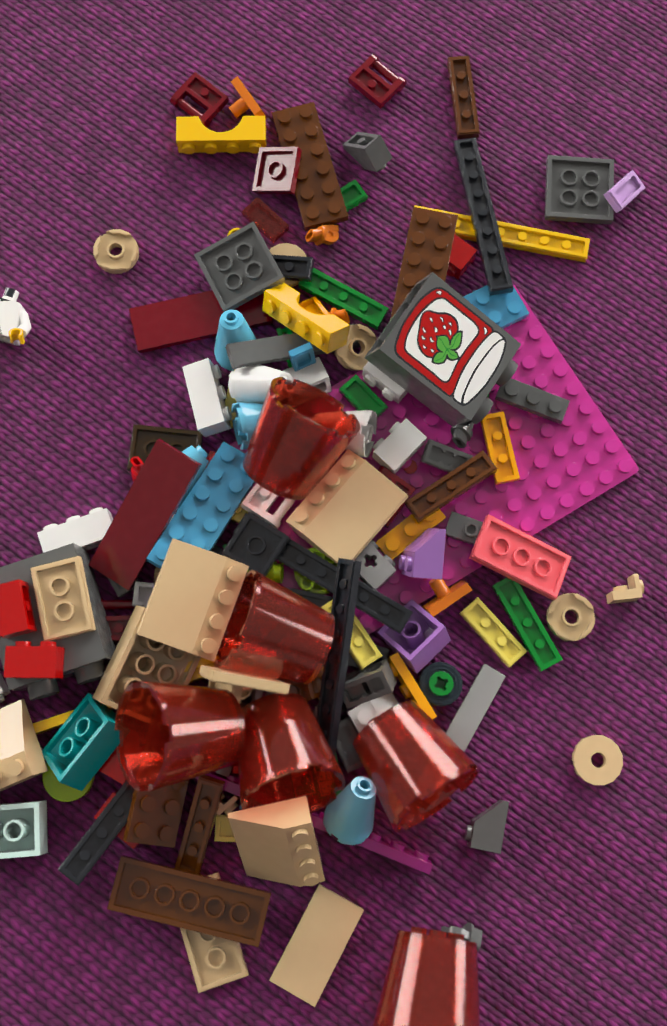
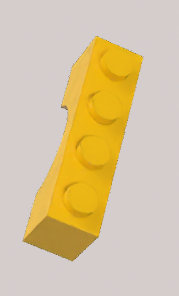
(196, 138)
(322, 331)

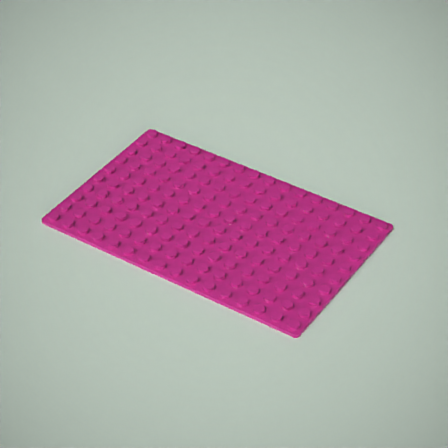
(556, 462)

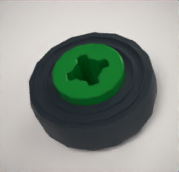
(433, 687)

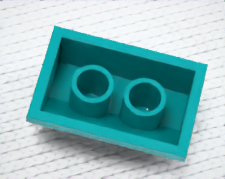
(82, 743)

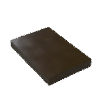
(146, 436)

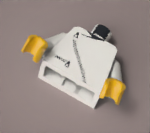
(13, 319)

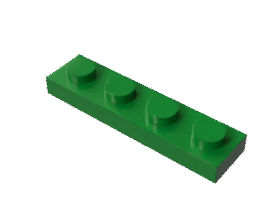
(345, 298)
(527, 623)

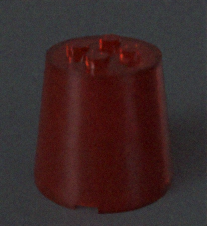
(297, 438)
(275, 633)
(176, 733)
(286, 755)
(412, 764)
(430, 981)

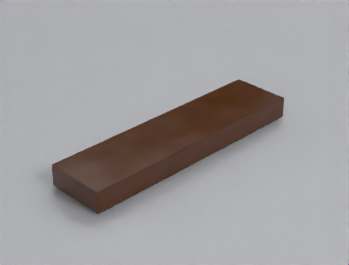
(463, 97)
(450, 486)
(200, 824)

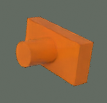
(245, 102)
(445, 595)

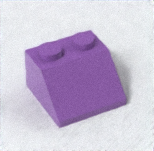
(424, 555)
(419, 640)

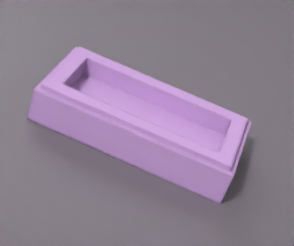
(624, 191)

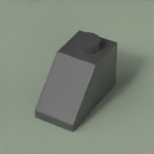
(368, 151)
(488, 828)

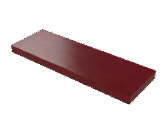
(187, 320)
(144, 514)

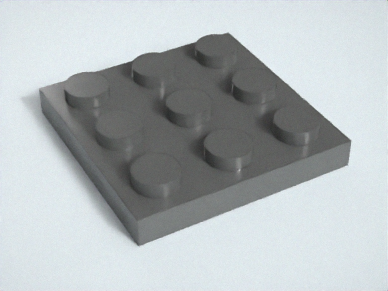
(577, 189)
(239, 267)

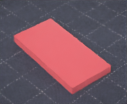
(520, 557)

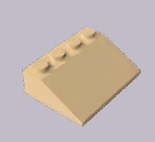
(346, 508)
(192, 599)
(142, 660)
(19, 746)
(278, 842)

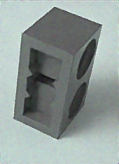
(368, 684)

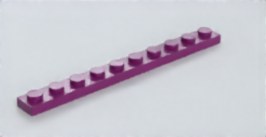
(394, 850)

